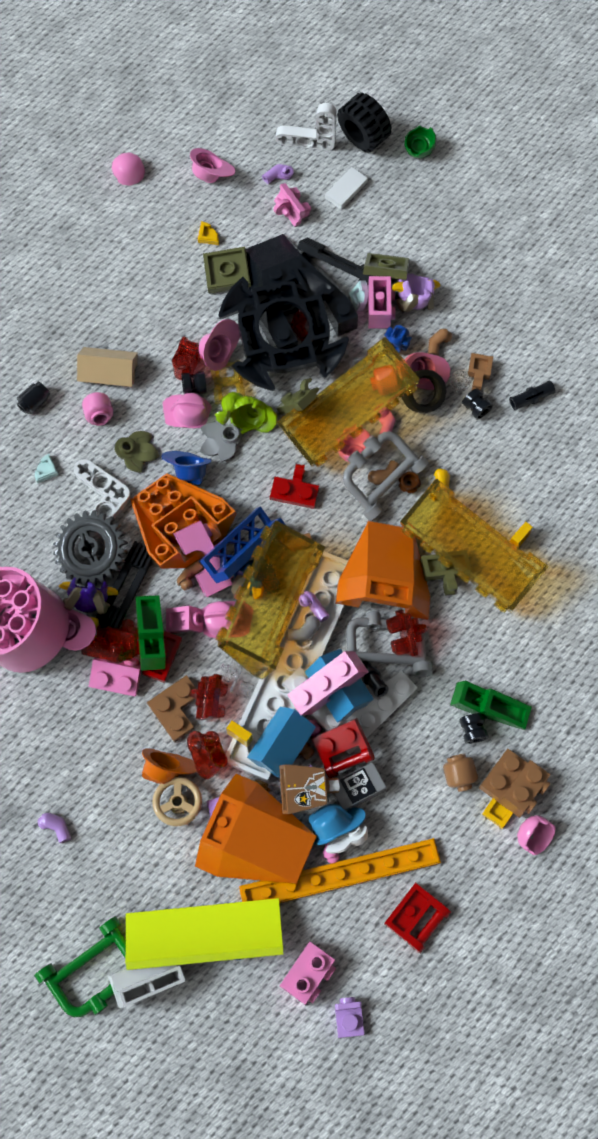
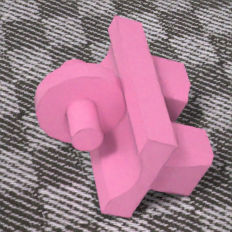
(288, 204)

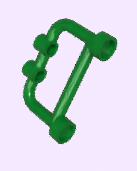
(52, 977)

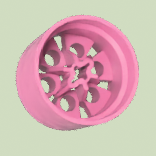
(38, 637)

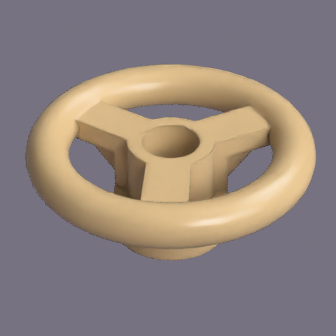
(185, 806)

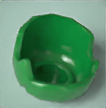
(420, 142)

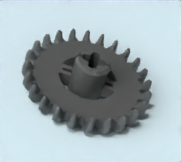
(97, 568)

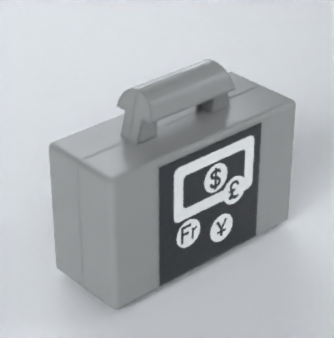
(359, 786)

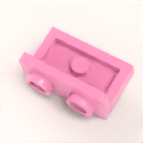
(116, 677)

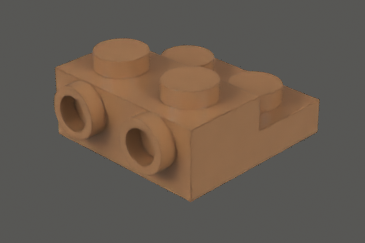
(515, 783)

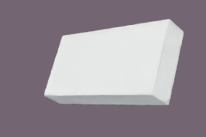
(346, 188)

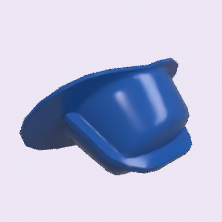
(187, 466)

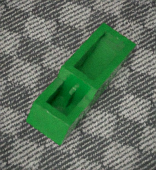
(150, 633)
(491, 704)

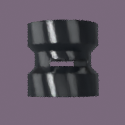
(199, 382)
(478, 404)
(474, 728)

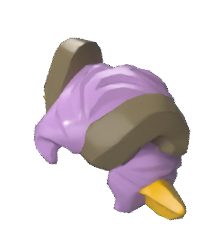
(415, 292)

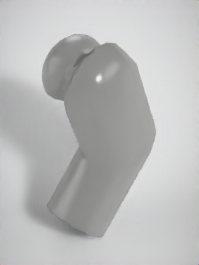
(307, 630)

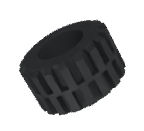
(364, 122)

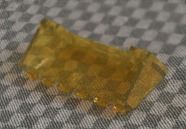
(350, 404)
(472, 547)
(268, 598)

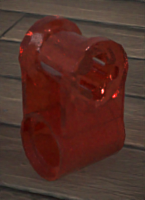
(186, 355)
(208, 753)

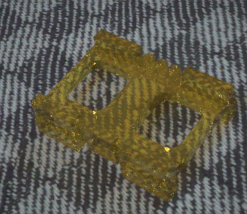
(219, 382)

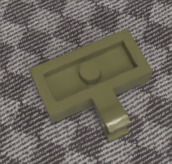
(298, 400)
(435, 570)

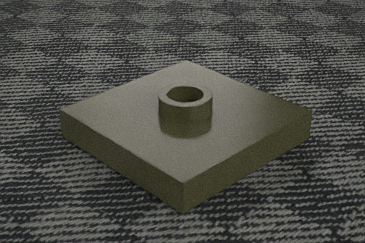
(386, 265)
(225, 269)

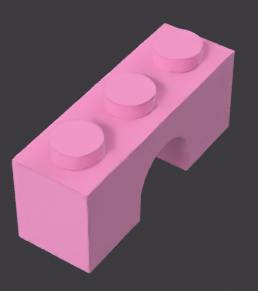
(197, 538)
(337, 674)

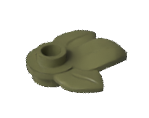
(139, 451)

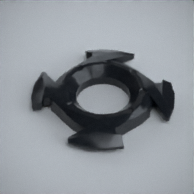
(262, 356)

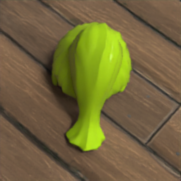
(243, 413)

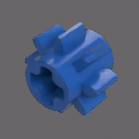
(398, 337)

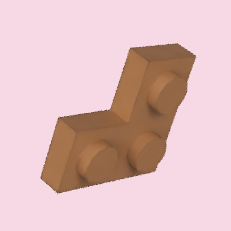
(168, 708)

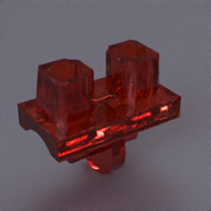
(409, 631)
(208, 697)

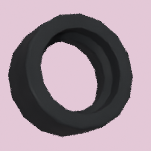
(439, 393)

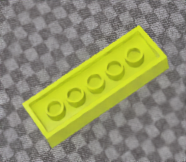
(203, 934)

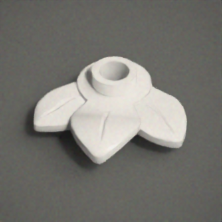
(342, 843)

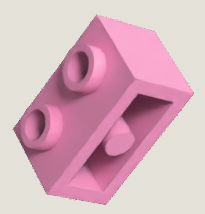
(379, 302)
(308, 973)

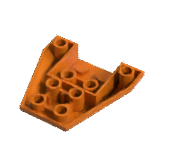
(171, 506)
(385, 571)
(253, 837)

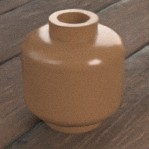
(460, 772)

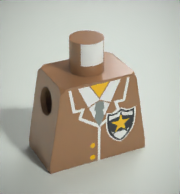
(304, 787)

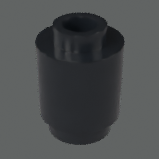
(33, 398)

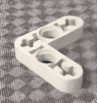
(319, 138)
(109, 499)

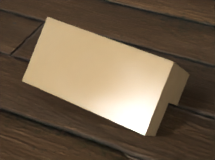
(106, 366)

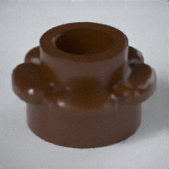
(409, 477)

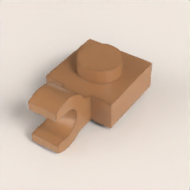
(480, 369)

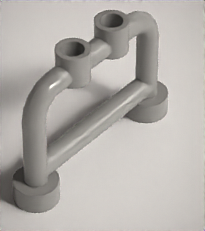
(358, 459)
(373, 621)

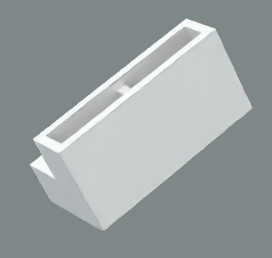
(138, 984)

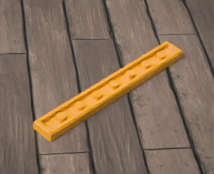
(347, 873)

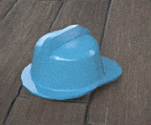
(334, 821)

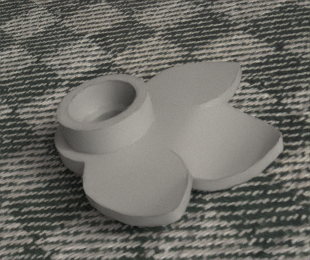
(217, 442)

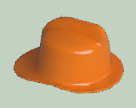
(163, 766)

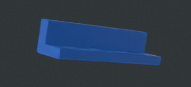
(241, 555)

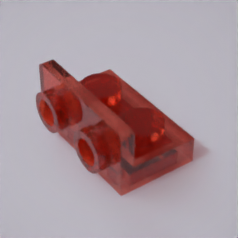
(112, 645)

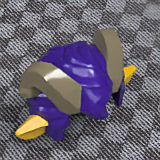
(87, 598)

